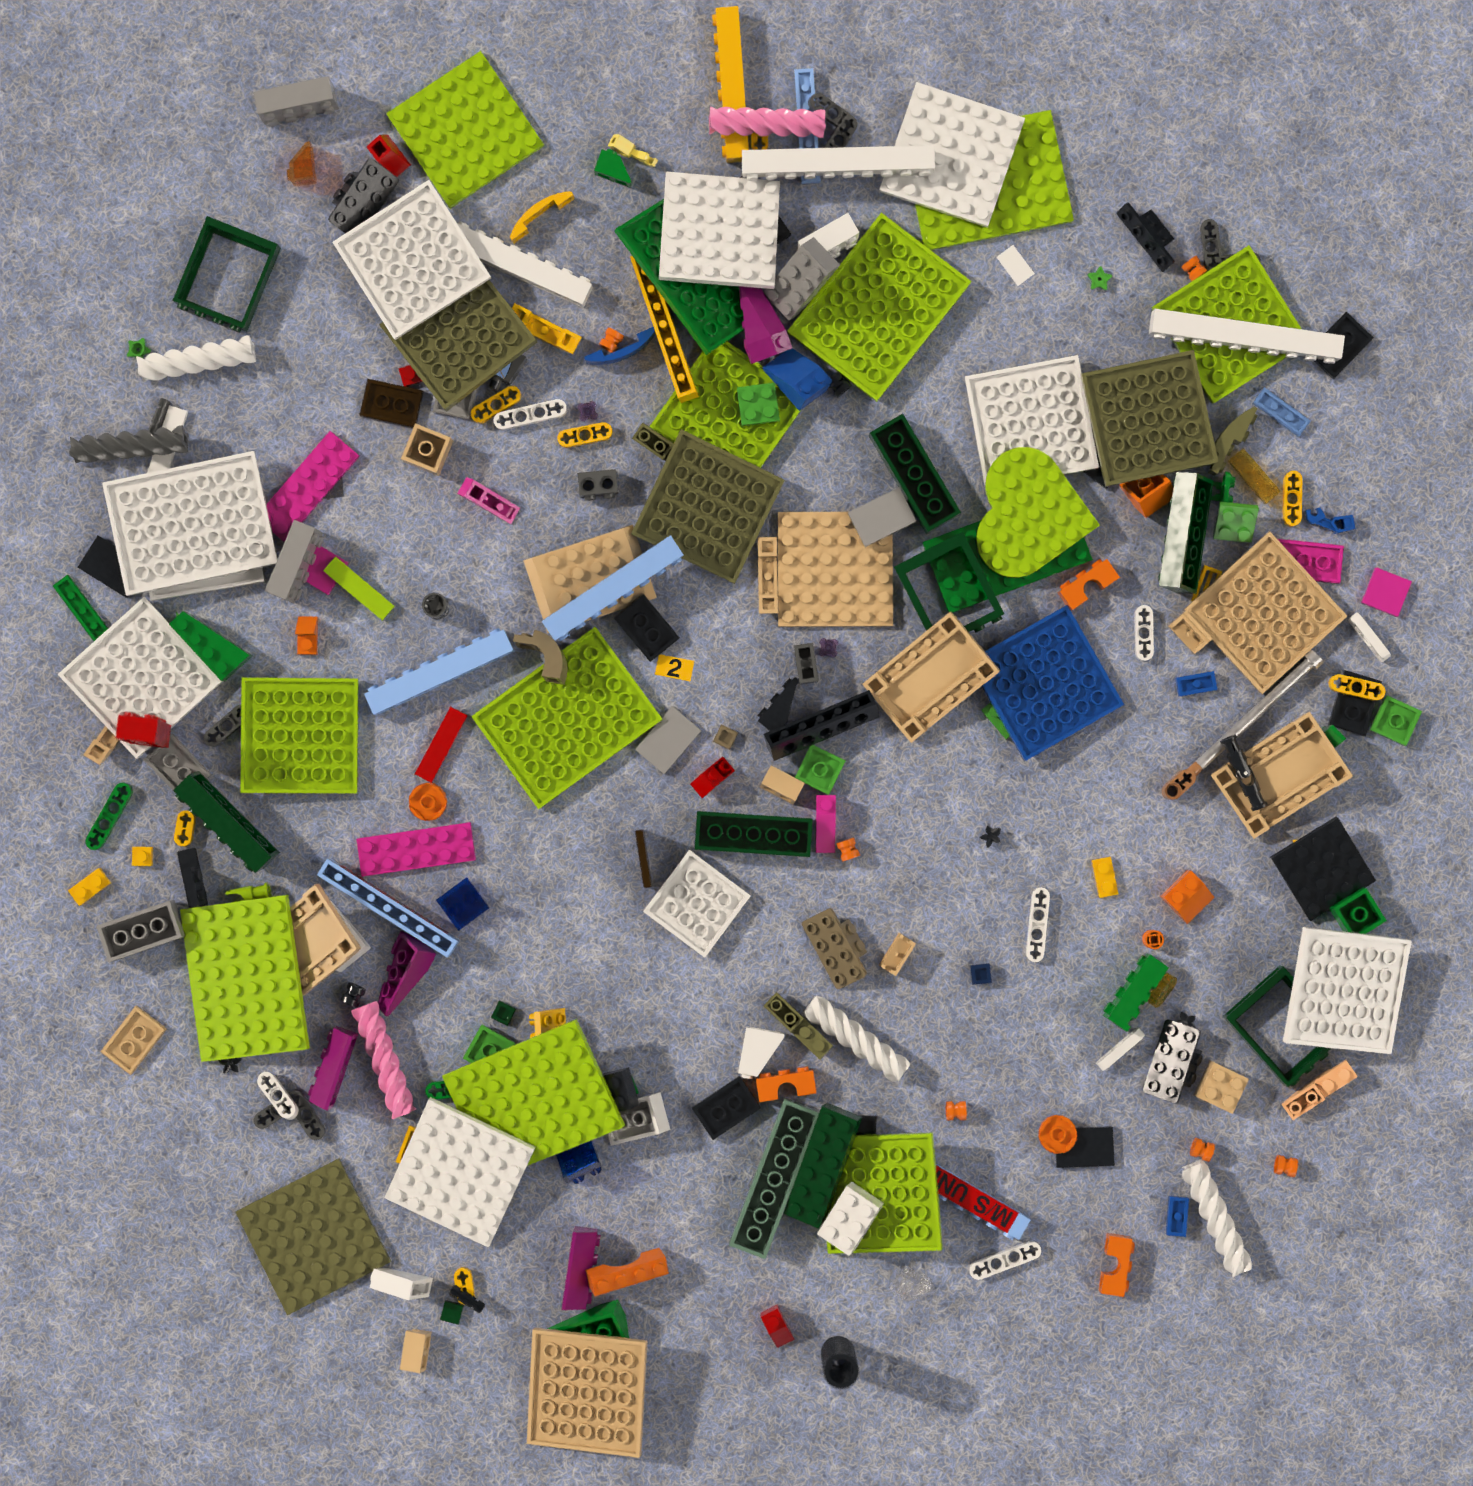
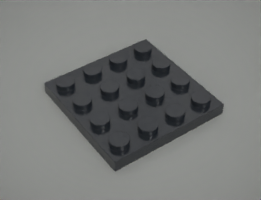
(1322, 868)

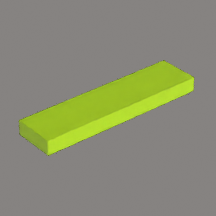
(358, 588)

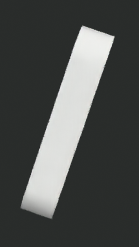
(1369, 637)
(1150, 648)
(1120, 1049)
(269, 1092)

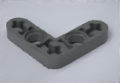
(838, 122)
(1215, 232)
(233, 717)
(302, 1105)

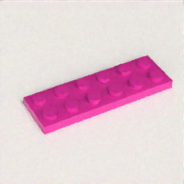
(309, 484)
(416, 849)

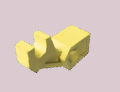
(627, 149)

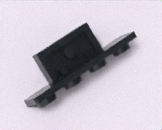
(1149, 233)
(192, 878)

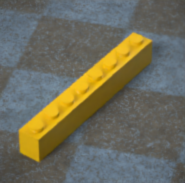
(730, 75)
(667, 337)

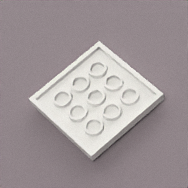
(696, 903)

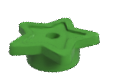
(1104, 278)
(137, 344)

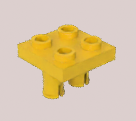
(547, 1020)

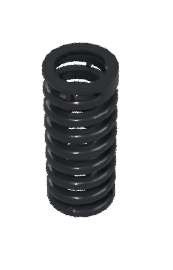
(839, 1375)

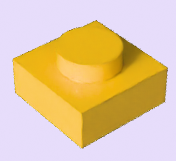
(142, 856)

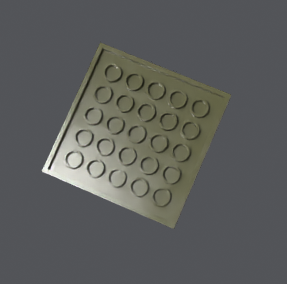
(464, 344)
(1149, 418)
(708, 505)
(313, 1236)

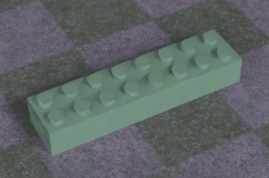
(774, 1178)

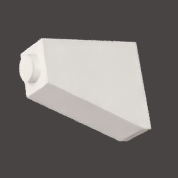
(757, 1049)
(400, 1283)

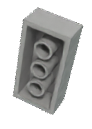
(296, 101)
(801, 278)
(294, 561)
(141, 931)

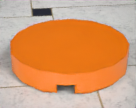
(427, 801)
(1057, 1134)

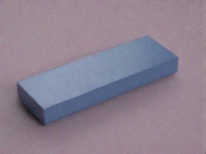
(1281, 412)

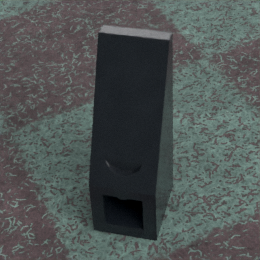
(779, 711)

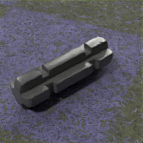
(159, 415)

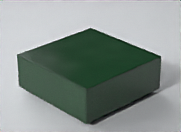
(503, 1012)
(451, 1312)

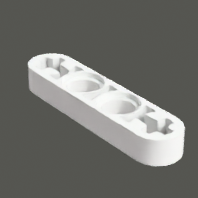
(530, 417)
(1034, 924)
(1005, 1262)

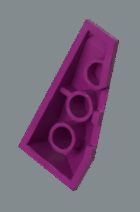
(763, 329)
(409, 965)

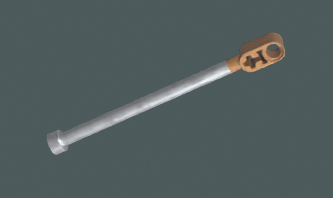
(1311, 660)

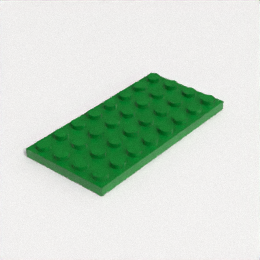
(706, 310)
(960, 584)

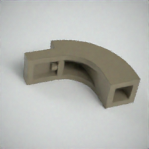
(555, 662)

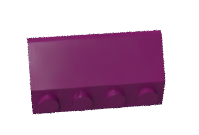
(333, 1067)
(581, 1257)

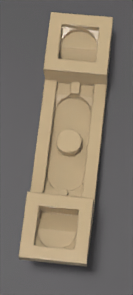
(767, 575)
(102, 746)

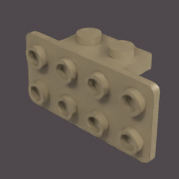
(836, 947)

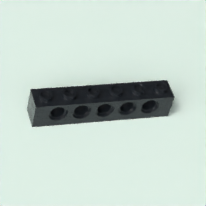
(821, 725)

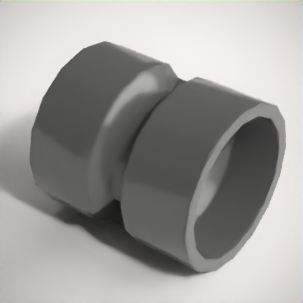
(435, 606)

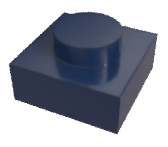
(980, 973)

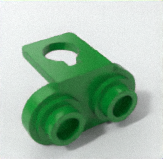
(1228, 482)

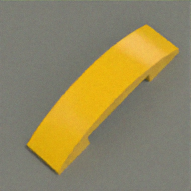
(559, 199)
(548, 331)

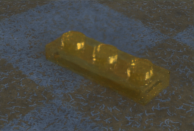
(1254, 476)

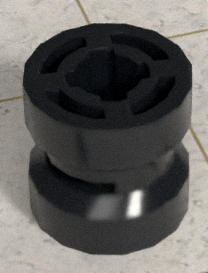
(839, 385)
(353, 994)

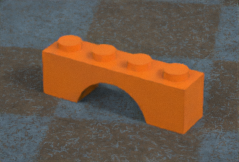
(611, 1278)

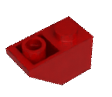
(388, 154)
(712, 777)

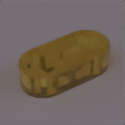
(1162, 990)

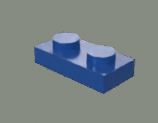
(1196, 683)
(1177, 1216)

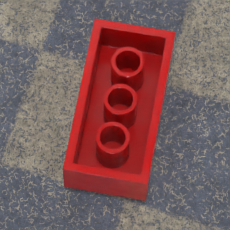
(143, 731)

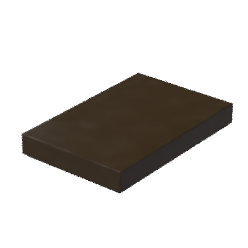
(391, 403)
(643, 858)

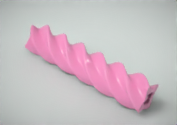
(766, 121)
(384, 1060)

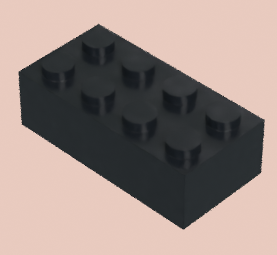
(622, 1088)

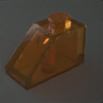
(302, 167)

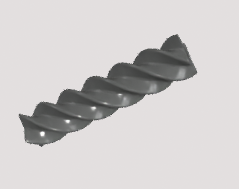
(128, 445)

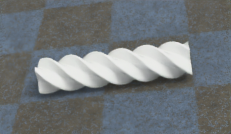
(195, 360)
(852, 1035)
(1220, 1223)

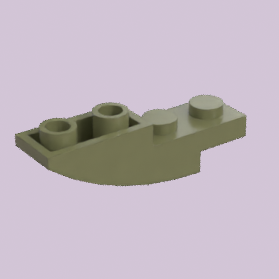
(1233, 433)
(653, 441)
(798, 1025)

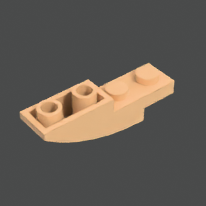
(1319, 1089)

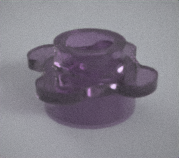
(587, 406)
(824, 651)

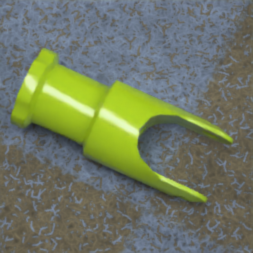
(251, 892)

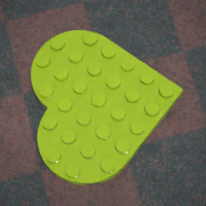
(1031, 513)

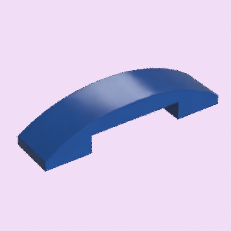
(598, 357)

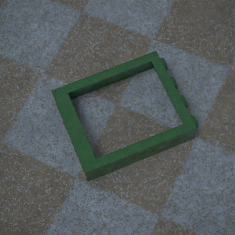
(210, 227)
(934, 552)
(1304, 1065)

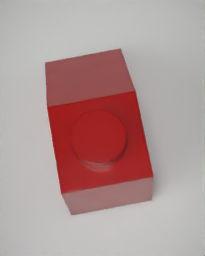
(776, 1326)

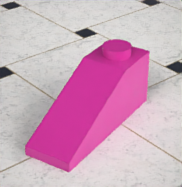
(488, 500)
(825, 823)

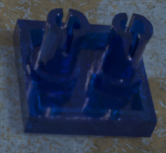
(462, 903)
(579, 1161)

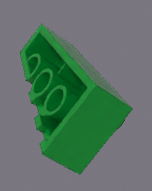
(211, 647)
(1135, 991)

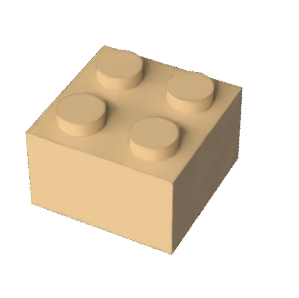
(427, 449)
(1221, 1087)

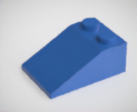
(798, 377)

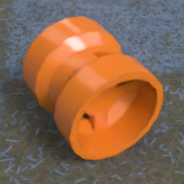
(1197, 271)
(611, 340)
(848, 849)
(1149, 939)
(958, 1110)
(1202, 1149)
(1285, 1166)

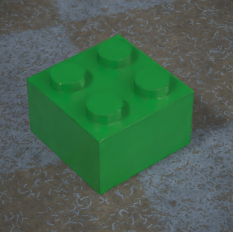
(1358, 913)

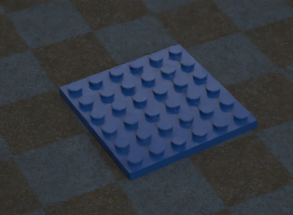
(1048, 683)

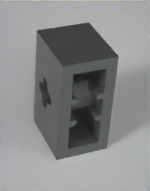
(806, 663)

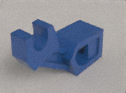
(1320, 520)

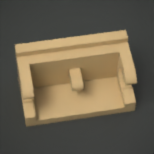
(1190, 632)
(782, 785)
(897, 954)
(415, 1350)

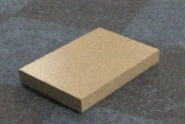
(133, 1040)

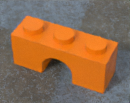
(1101, 573)
(802, 1079)
(1116, 1281)

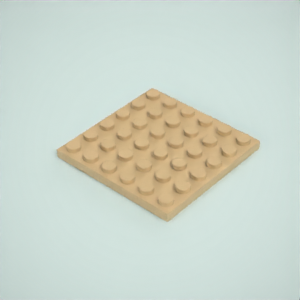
(830, 575)
(1265, 612)
(587, 1392)

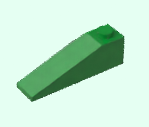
(603, 1319)

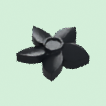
(992, 835)
(1187, 1020)
(230, 1064)

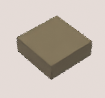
(725, 737)

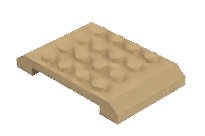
(574, 569)
(931, 676)
(1291, 771)
(320, 938)

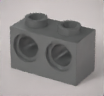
(598, 479)

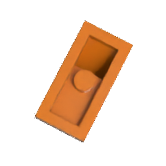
(307, 635)

